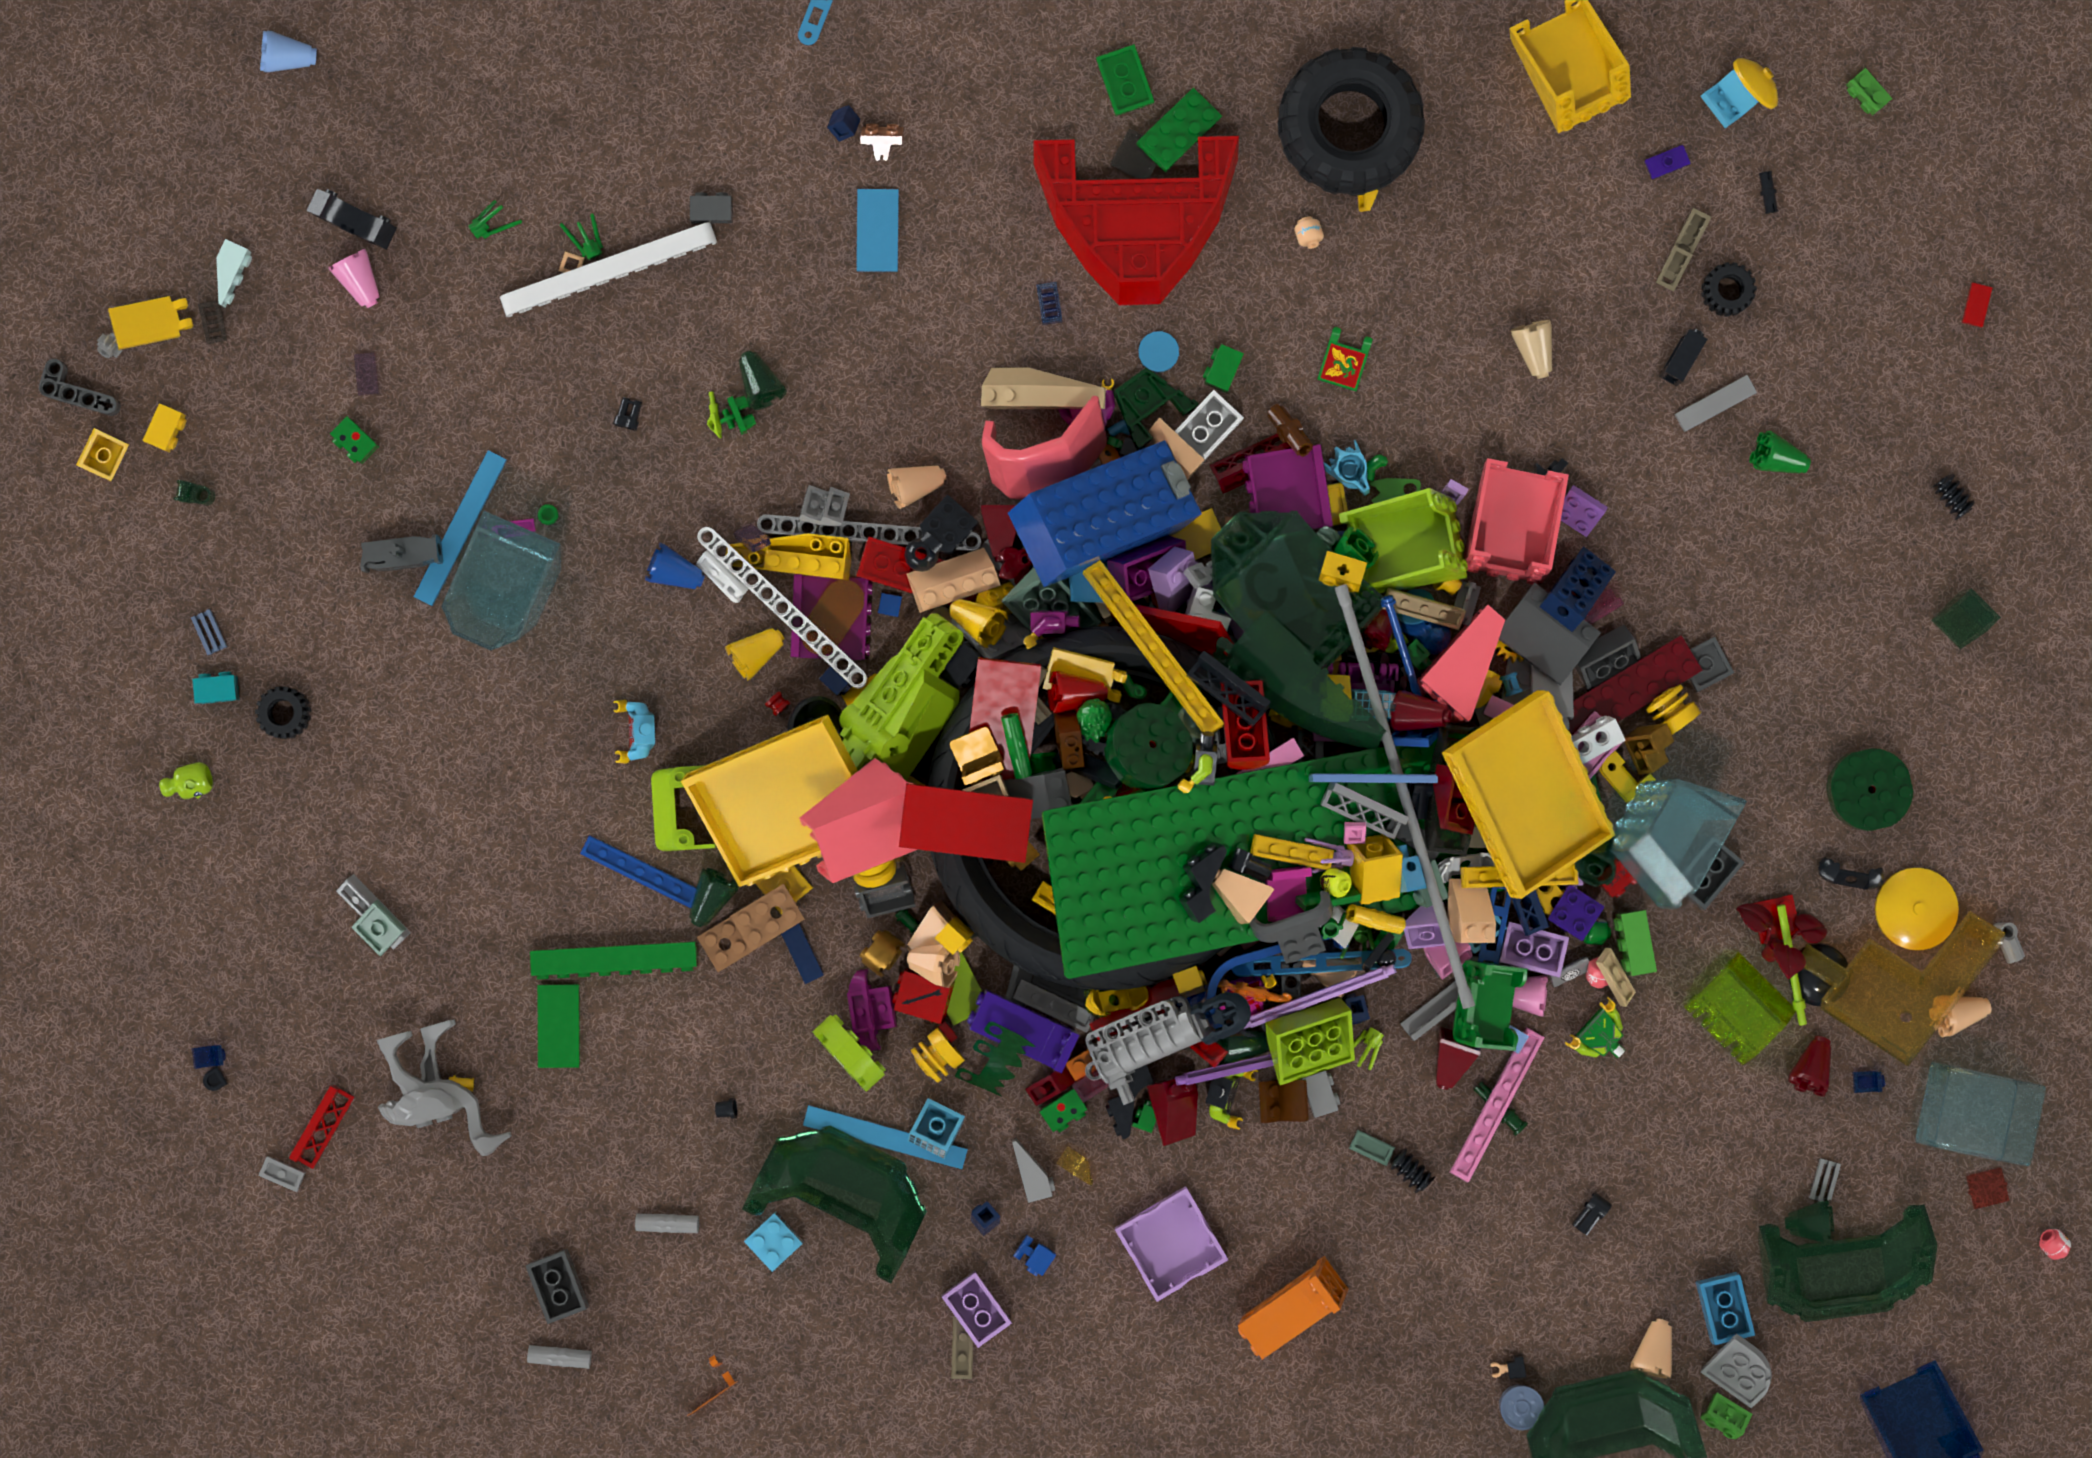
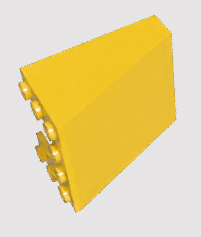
(1573, 65)

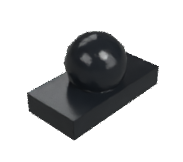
(1381, 954)

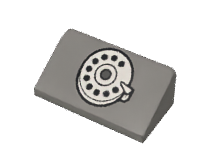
(1570, 971)

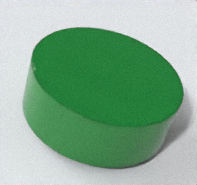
(548, 514)

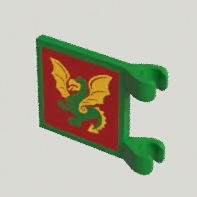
(1343, 363)

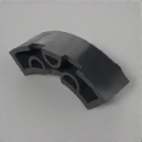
(351, 219)

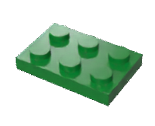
(1125, 80)

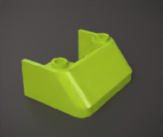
(664, 813)

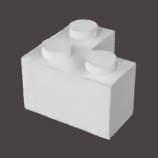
(1202, 603)

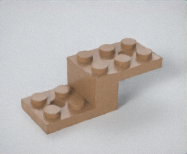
(751, 928)

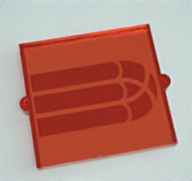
(1987, 1188)

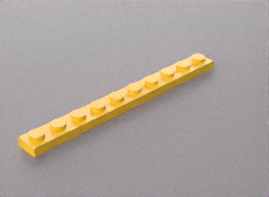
(1152, 648)

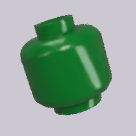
(1598, 933)

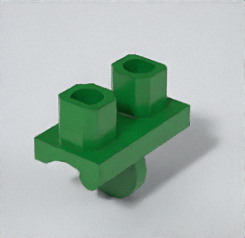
(736, 405)

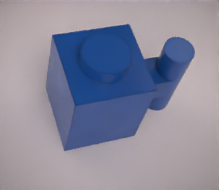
(1038, 1259)

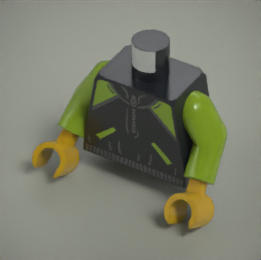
(1203, 763)
(1222, 1095)

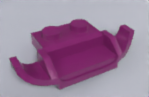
(869, 1009)

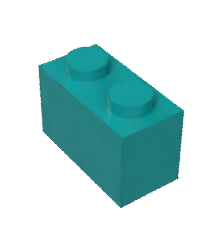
(215, 689)

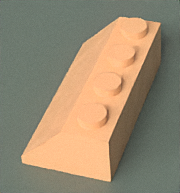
(953, 580)

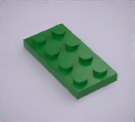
(1179, 130)

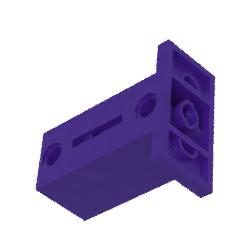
(1052, 1040)

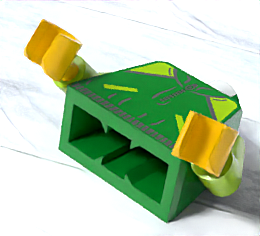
(1600, 1033)

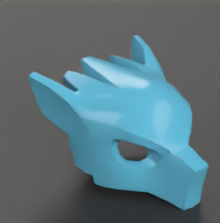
(1349, 468)

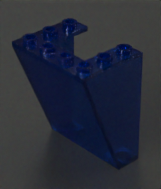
(1920, 1418)

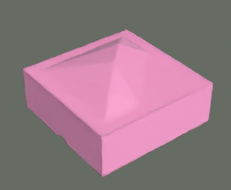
(1354, 832)

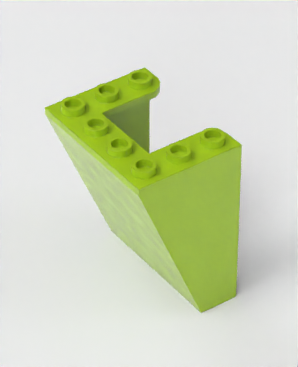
(1414, 540)

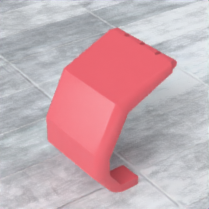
(1046, 463)

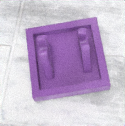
(1581, 511)

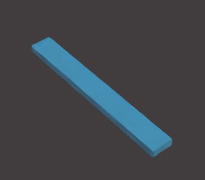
(461, 527)
(879, 1136)

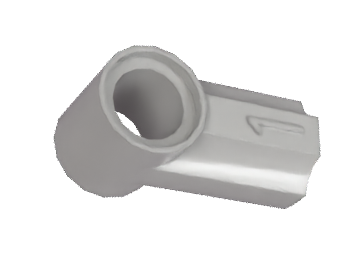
(2011, 946)

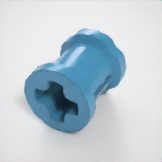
(1516, 688)

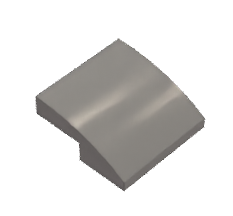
(824, 506)

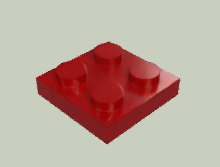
(1771, 906)

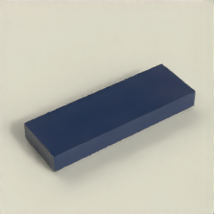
(802, 954)

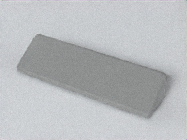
(364, 898)

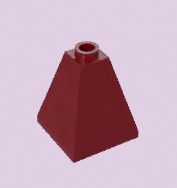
(998, 528)
(1452, 1059)

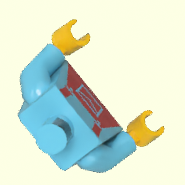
(640, 730)

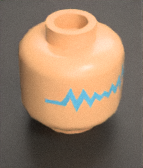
(1309, 232)

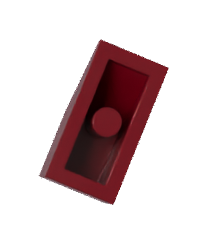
(1049, 1086)

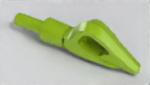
(714, 416)

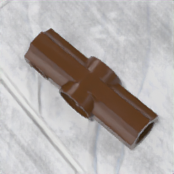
(1289, 430)

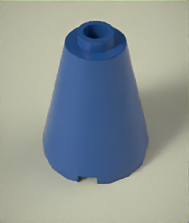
(672, 569)

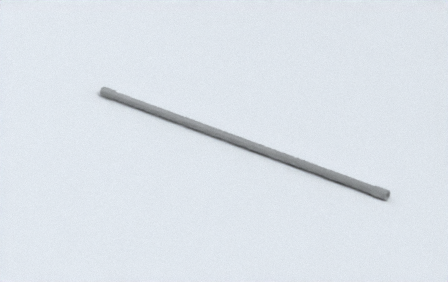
(1463, 988)

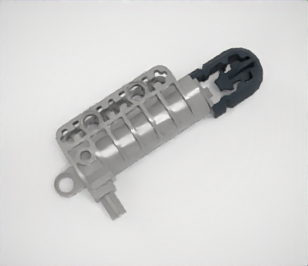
(1163, 1035)

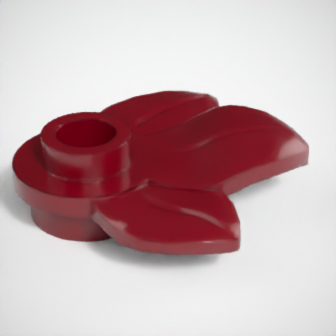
(1013, 565)

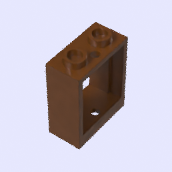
(1068, 739)

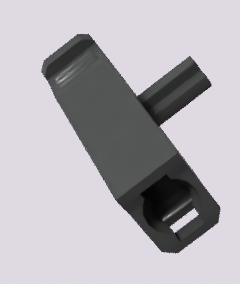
(401, 553)

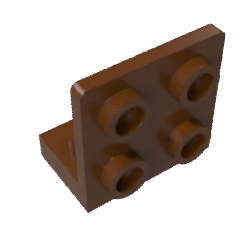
(1283, 1101)

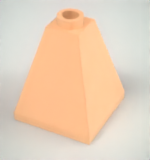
(1241, 894)
(931, 925)

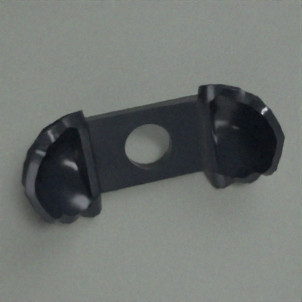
(1833, 874)

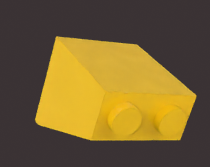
(1376, 869)

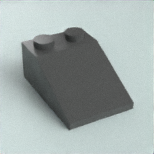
(1046, 788)

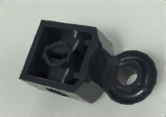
(942, 532)

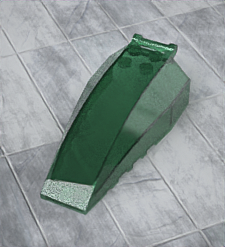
(1298, 684)

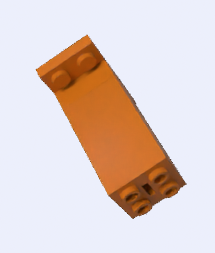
(1293, 1309)

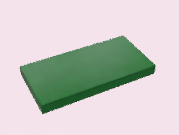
(558, 1026)

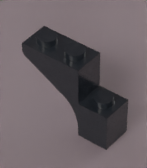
(1202, 871)
(1124, 1113)

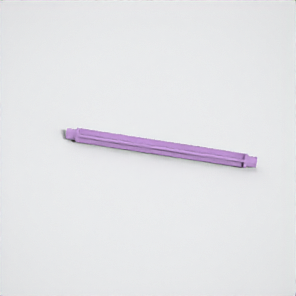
(1321, 995)

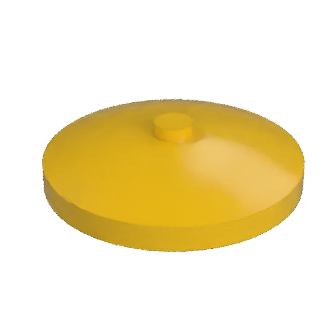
(1916, 908)

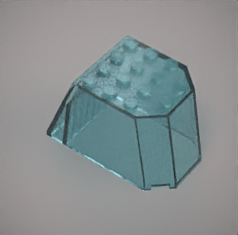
(501, 583)
(1673, 836)

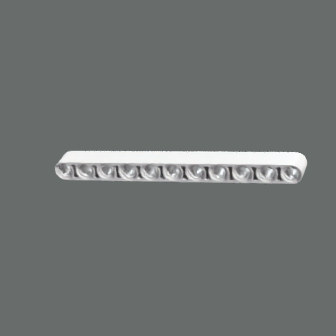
(608, 268)
(775, 600)

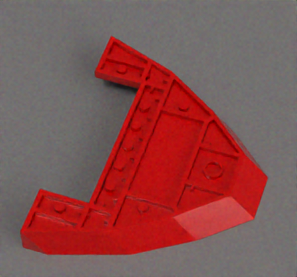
(1136, 232)

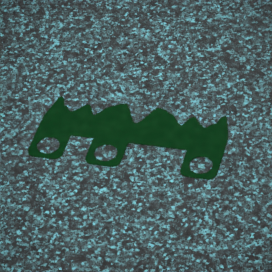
(999, 1057)

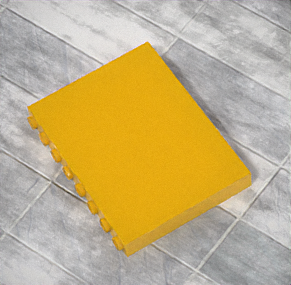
(760, 793)
(1529, 793)

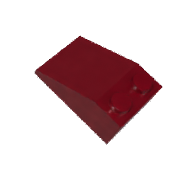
(1450, 804)
(1174, 1109)

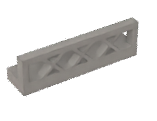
(1368, 803)
(1431, 1012)

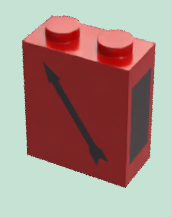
(921, 997)

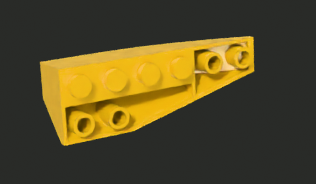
(801, 554)

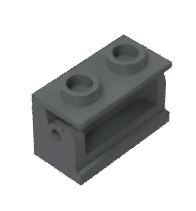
(711, 208)

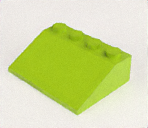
(1311, 1040)

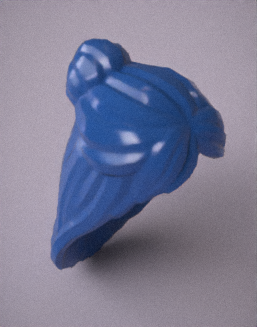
(1430, 635)

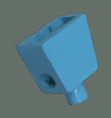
(1412, 875)

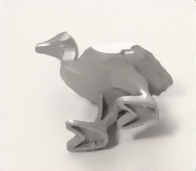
(431, 1096)

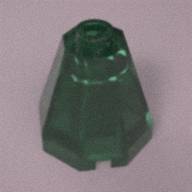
(1812, 1222)

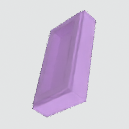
(1455, 491)

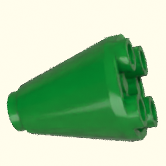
(1778, 455)

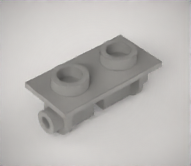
(1467, 600)

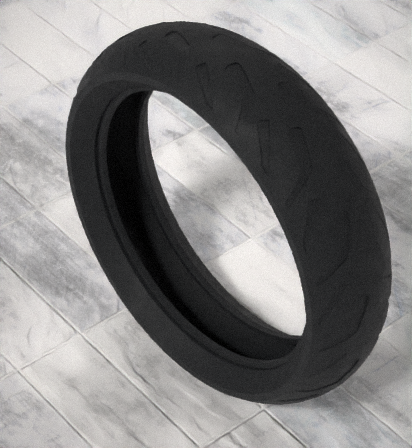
(968, 878)

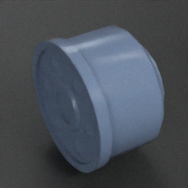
(1520, 1406)

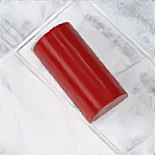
(1245, 745)

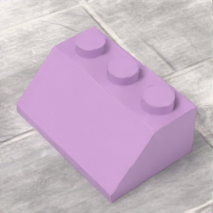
(1538, 952)

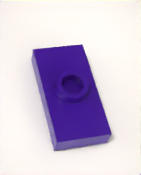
(1667, 162)

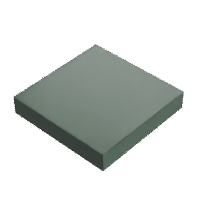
(378, 927)

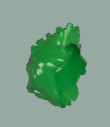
(1094, 719)

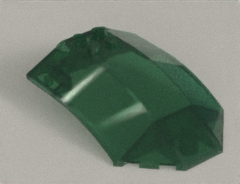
(1275, 567)

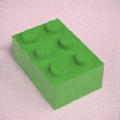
(1635, 942)

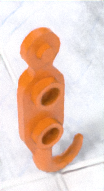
(1259, 993)

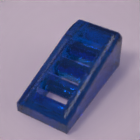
(1051, 319)

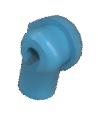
(1119, 427)

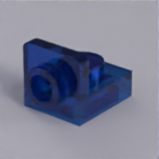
(1868, 1081)

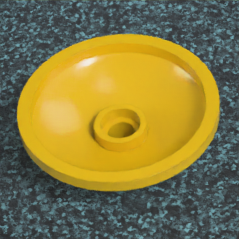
(1757, 81)

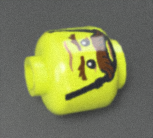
(1335, 882)

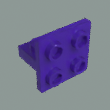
(1575, 912)

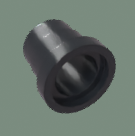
(726, 1109)

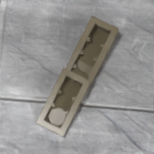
(1681, 254)

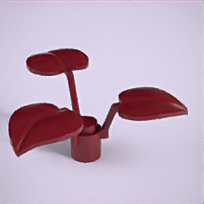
(1789, 959)

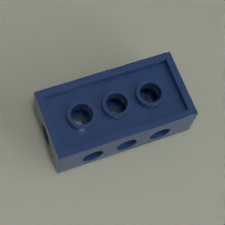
(1572, 609)

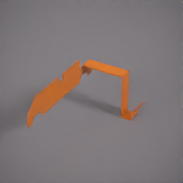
(714, 1363)

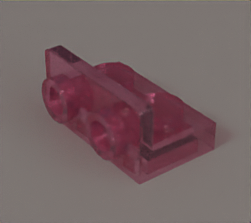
(1604, 605)

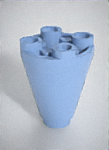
(284, 53)

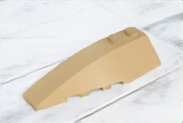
(1036, 390)

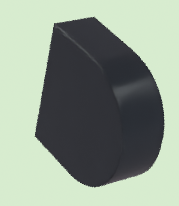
(214, 1079)

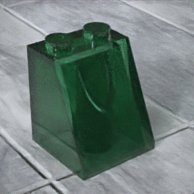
(1965, 618)

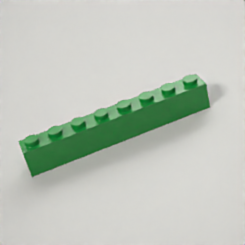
(614, 958)

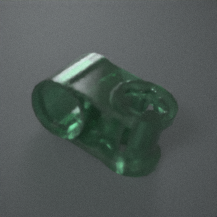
(190, 493)

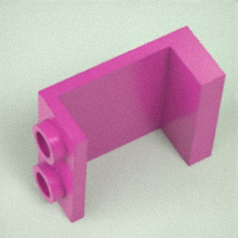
(1287, 885)

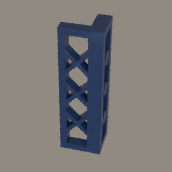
(1533, 912)

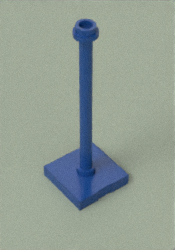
(1388, 602)

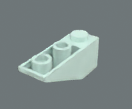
(230, 264)

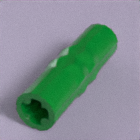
(1016, 745)

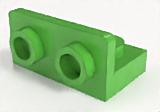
(1868, 92)
(1726, 1416)

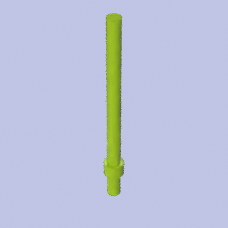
(1798, 1003)

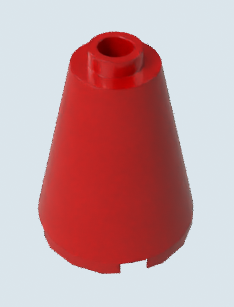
(1071, 691)

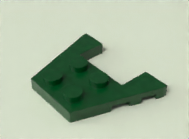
(1142, 397)

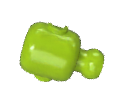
(188, 781)

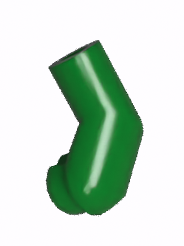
(1375, 463)
(1134, 690)

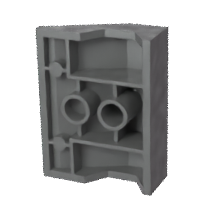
(1545, 640)

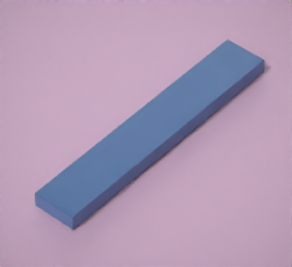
(1374, 778)

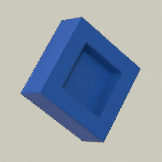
(890, 605)

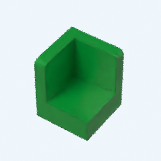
(1417, 653)

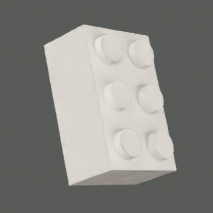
(1209, 425)

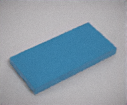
(877, 230)

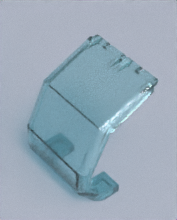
(1980, 1114)

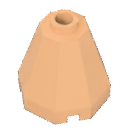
(934, 964)

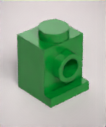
(1145, 1117)

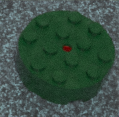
(1148, 747)
(1889, 785)

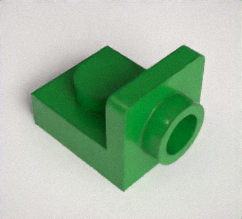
(1042, 762)

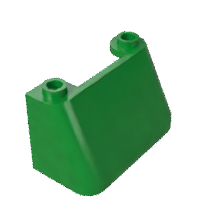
(1493, 994)

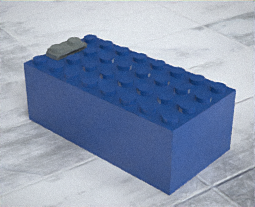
(1104, 512)

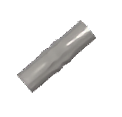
(667, 1223)
(559, 1356)

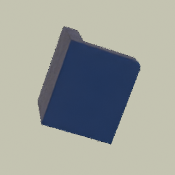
(843, 123)

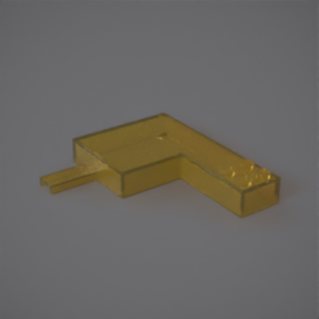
(1882, 986)

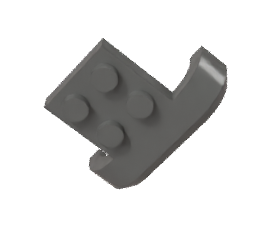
(1297, 934)

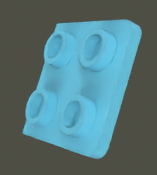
(1729, 99)

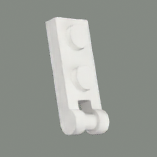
(722, 577)

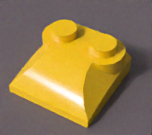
(1491, 685)

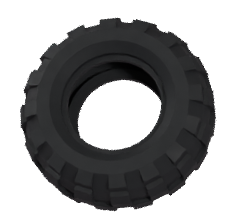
(1340, 169)

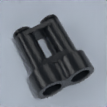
(628, 422)

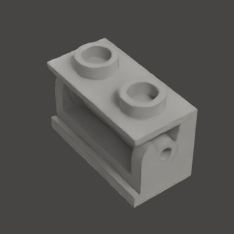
(1320, 1094)

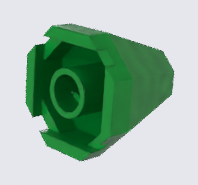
(1357, 546)

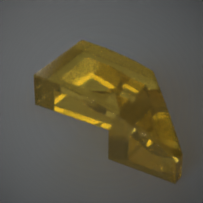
(1076, 1165)

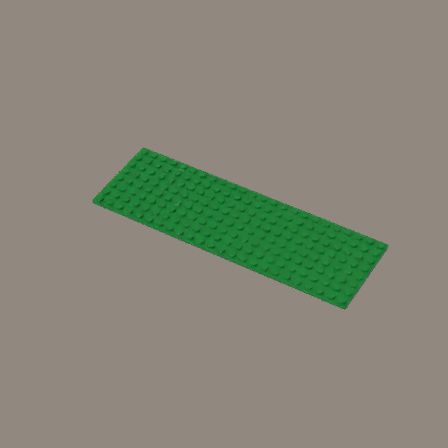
(1124, 856)

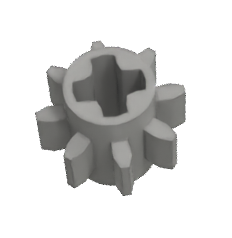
(107, 346)

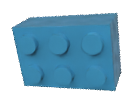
(1725, 1307)

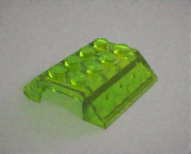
(1742, 1009)

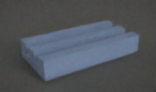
(201, 616)

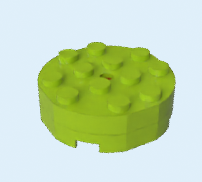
(848, 1052)

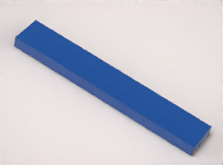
(639, 871)

